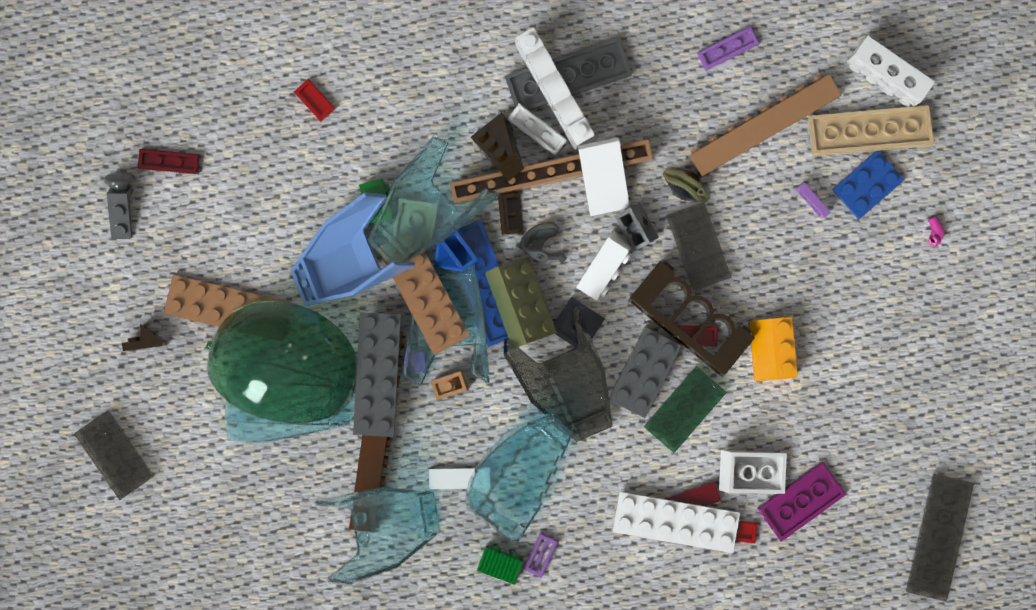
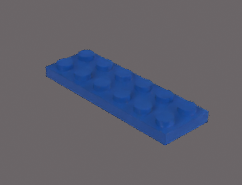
(478, 242)

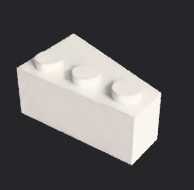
(605, 266)

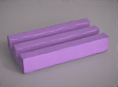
(812, 200)
(547, 539)

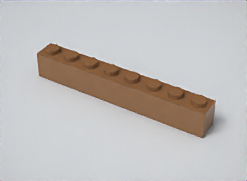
(768, 123)

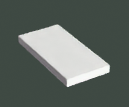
(604, 176)

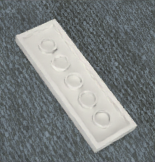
(676, 522)

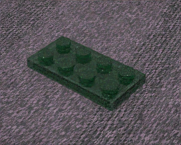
(684, 409)

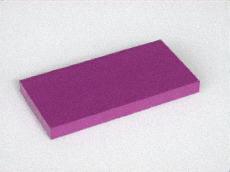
(802, 501)

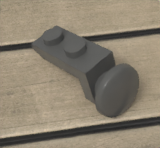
(119, 204)

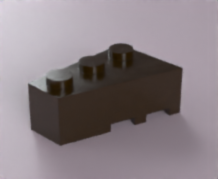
(499, 146)

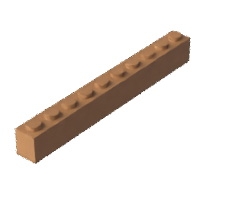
(541, 174)

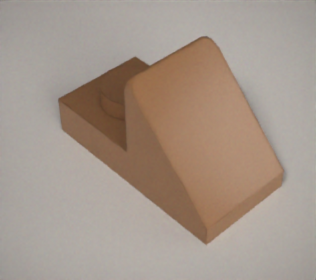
(449, 385)

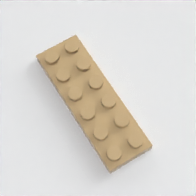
(870, 130)

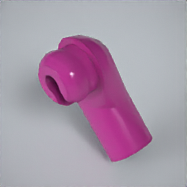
(937, 232)

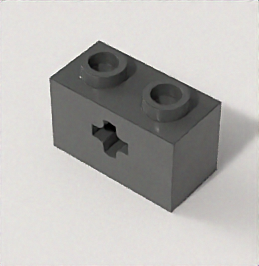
(636, 226)

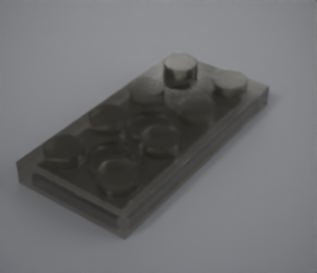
(698, 246)
(114, 455)

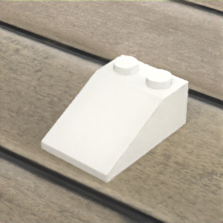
(752, 472)

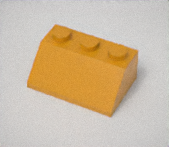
(773, 349)

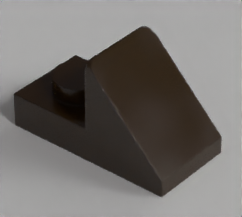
(149, 340)

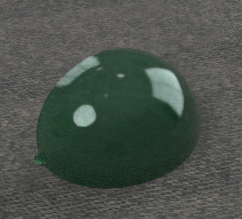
(282, 363)

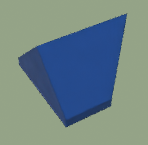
(454, 254)

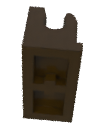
(510, 214)

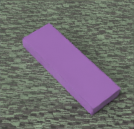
(728, 48)

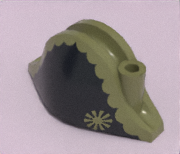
(686, 185)

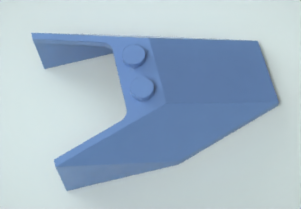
(340, 258)

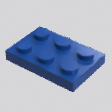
(868, 184)

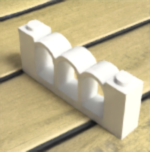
(554, 89)

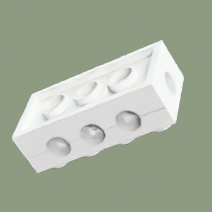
(900, 71)

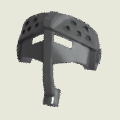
(541, 233)

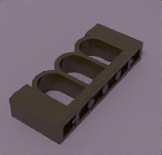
(738, 337)

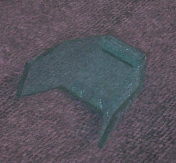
(417, 211)
(466, 298)
(387, 529)

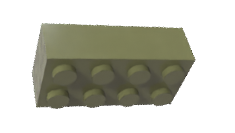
(520, 302)

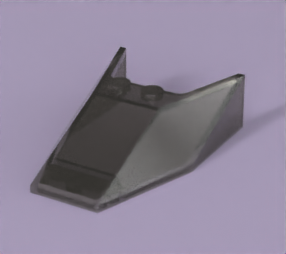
(567, 385)

